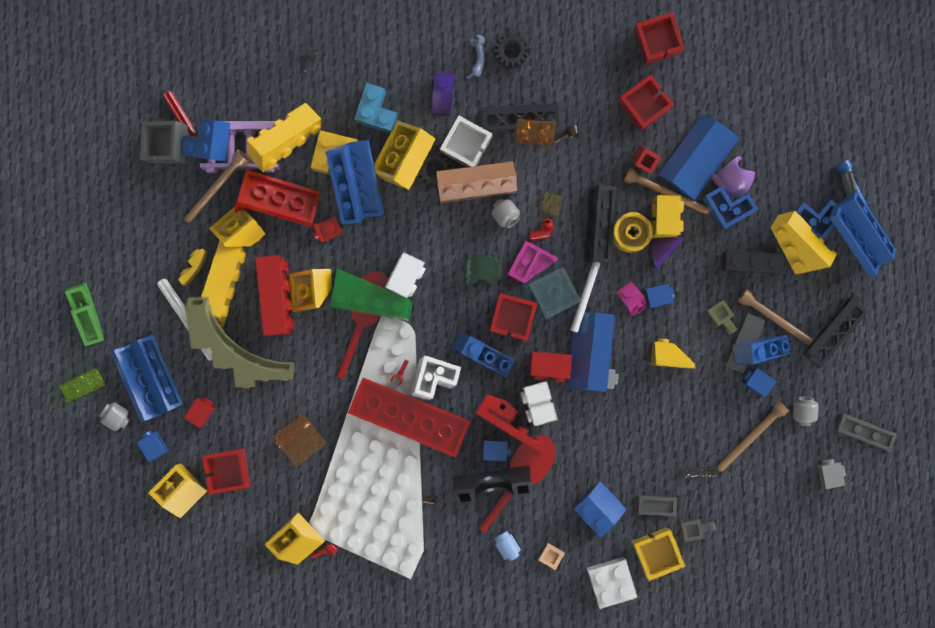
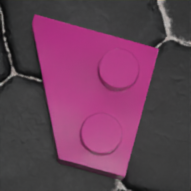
(530, 262)

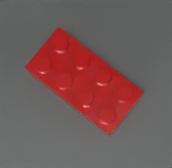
(274, 296)

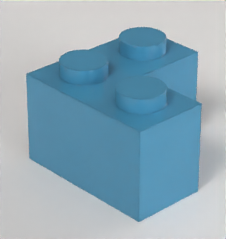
(370, 110)

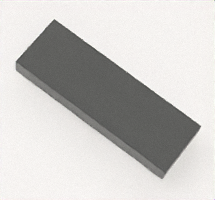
(749, 331)
(866, 432)

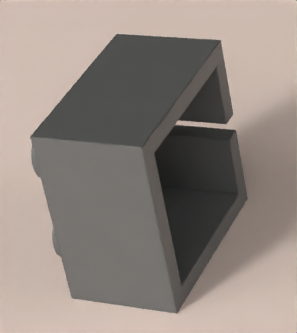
(162, 141)

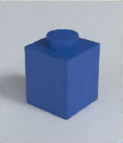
(659, 296)
(758, 382)
(152, 446)
(496, 450)

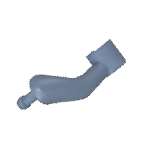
(477, 69)

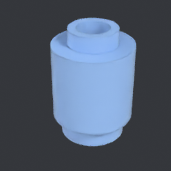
(507, 546)

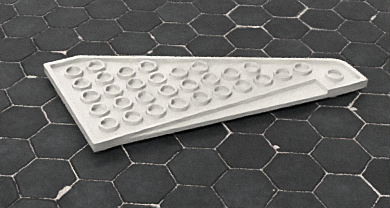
(375, 474)

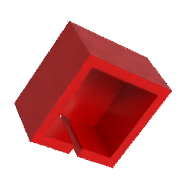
(658, 38)
(643, 104)
(513, 317)
(550, 365)
(228, 470)

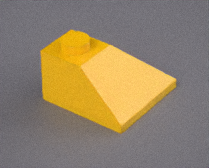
(237, 229)
(309, 288)
(669, 355)

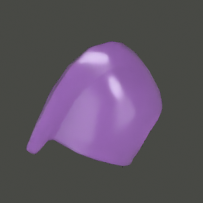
(734, 179)

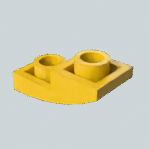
(196, 261)

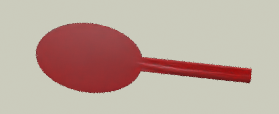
(379, 279)
(539, 466)

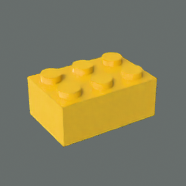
(403, 154)

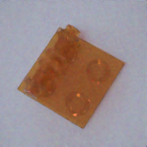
(535, 132)
(299, 440)

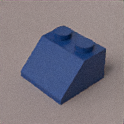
(600, 509)

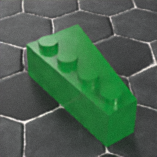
(361, 296)

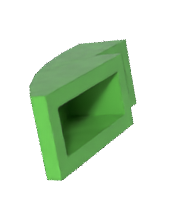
(84, 314)

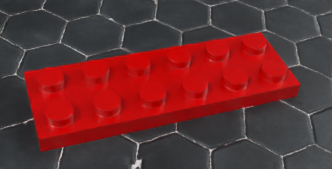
(409, 417)

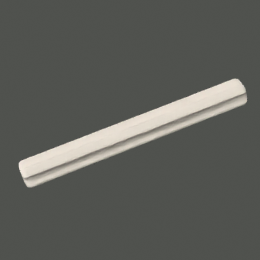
(179, 307)

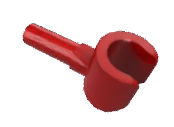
(400, 373)
(330, 549)

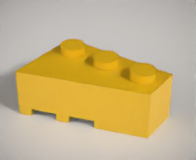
(800, 245)

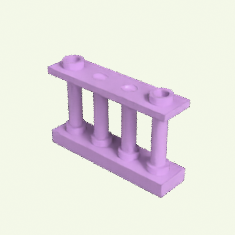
(249, 129)

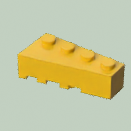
(222, 279)

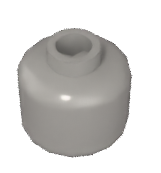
(505, 213)
(805, 411)
(114, 416)

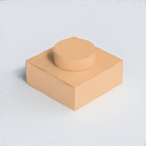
(551, 556)

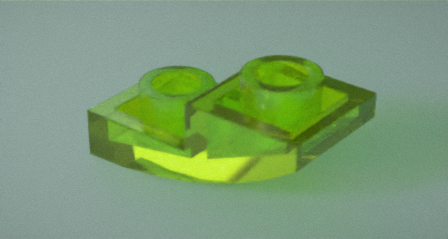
(81, 385)

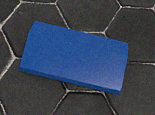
(698, 156)
(354, 181)
(862, 233)
(591, 353)
(147, 378)

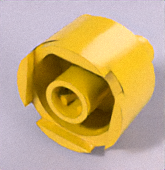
(639, 224)

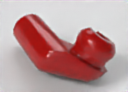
(544, 231)

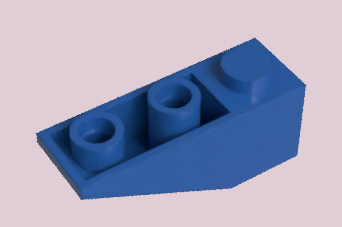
(761, 350)
(483, 354)

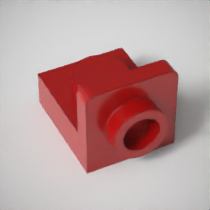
(327, 230)

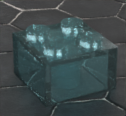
(554, 293)

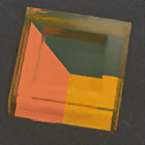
(552, 203)

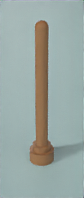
(239, 159)
(633, 177)
(749, 300)
(777, 411)

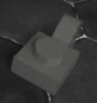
(694, 530)

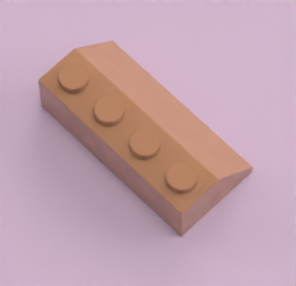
(477, 182)

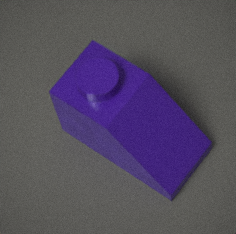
(442, 93)

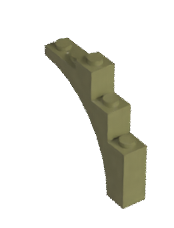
(226, 354)

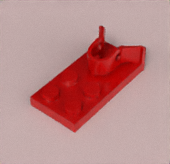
(277, 198)
(503, 419)

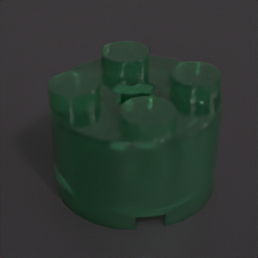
(483, 267)

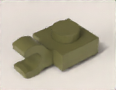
(721, 315)

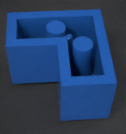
(210, 143)
(726, 212)
(818, 221)

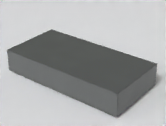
(657, 505)

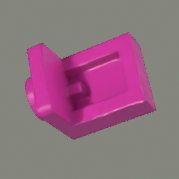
(632, 298)

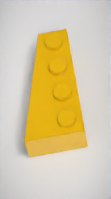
(283, 137)

